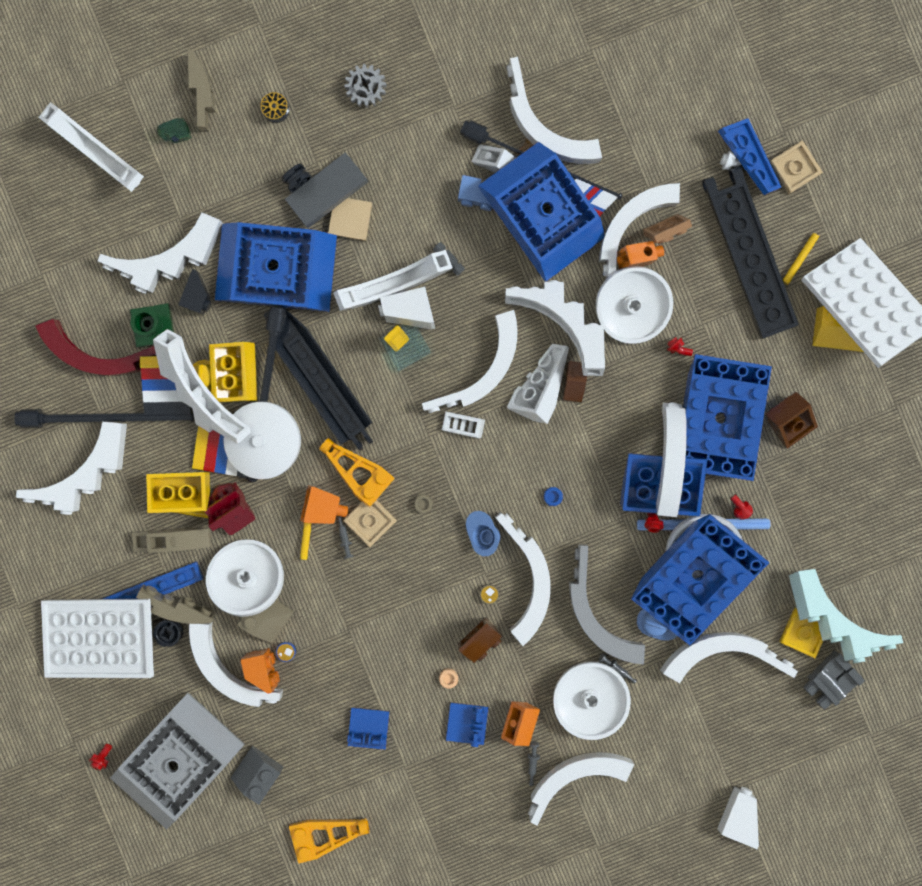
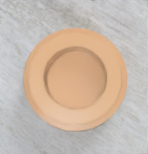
(448, 678)

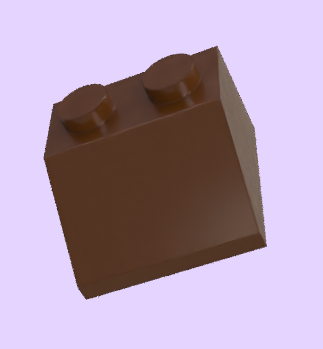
(792, 419)
(479, 641)

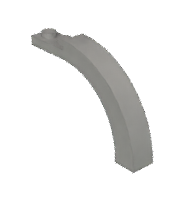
(617, 647)

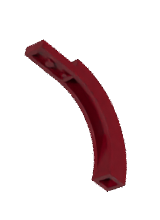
(64, 349)

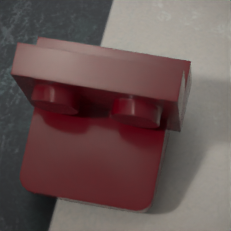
(228, 509)

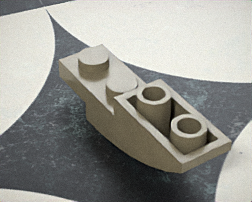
(201, 86)
(171, 540)
(183, 611)

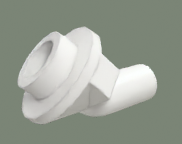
(729, 160)

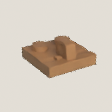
(665, 229)

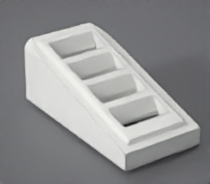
(479, 427)

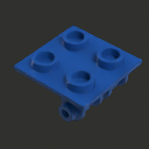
(467, 724)
(368, 728)

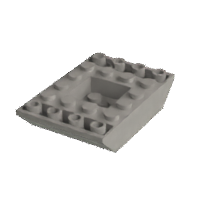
(195, 743)

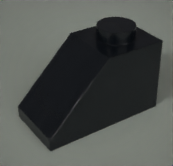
(195, 295)

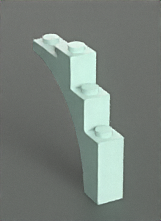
(833, 625)

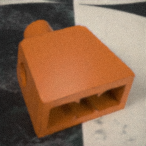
(639, 254)
(321, 507)

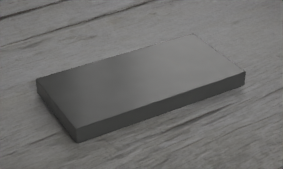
(326, 190)

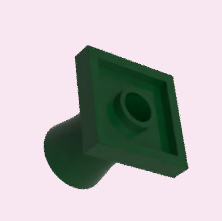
(160, 320)

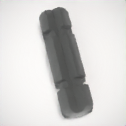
(457, 268)

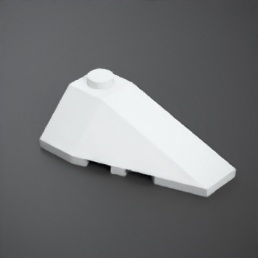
(540, 391)

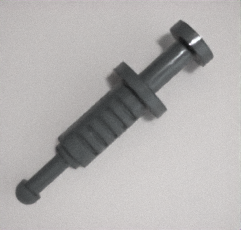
(344, 539)
(614, 665)
(533, 761)

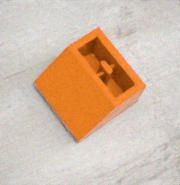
(259, 669)

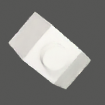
(492, 158)

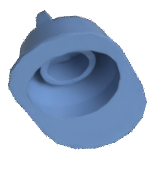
(482, 533)
(652, 627)

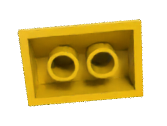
(831, 334)
(233, 371)
(178, 492)

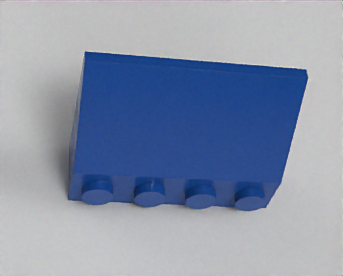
(643, 480)

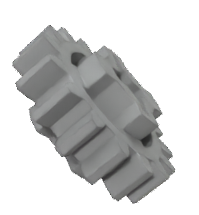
(358, 89)

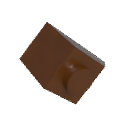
(574, 382)

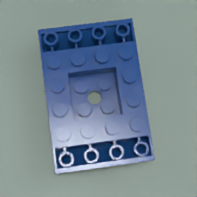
(518, 198)
(303, 271)
(741, 395)
(691, 603)

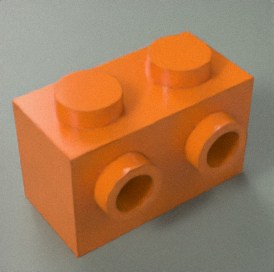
(520, 723)

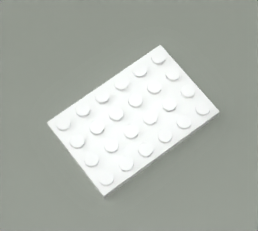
(867, 302)
(97, 638)

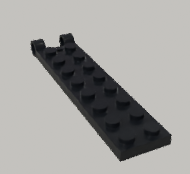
(751, 255)

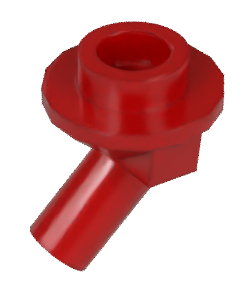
(675, 345)
(743, 509)
(653, 524)
(98, 761)

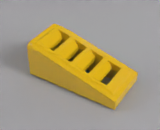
(396, 338)

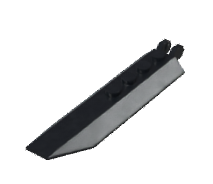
(322, 382)

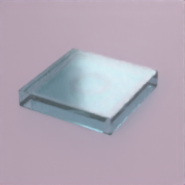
(411, 352)

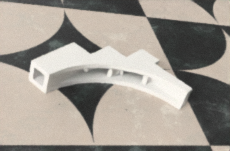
(146, 272)
(570, 316)
(190, 389)
(66, 494)

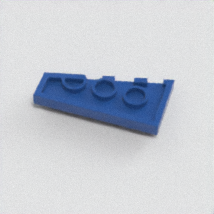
(750, 153)

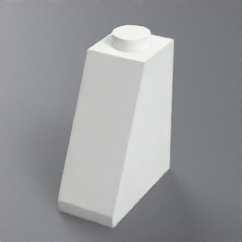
(408, 309)
(741, 818)

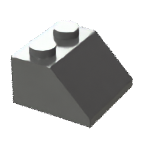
(256, 775)

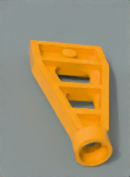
(376, 484)
(303, 840)

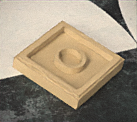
(795, 167)
(351, 219)
(370, 522)

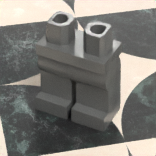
(833, 679)

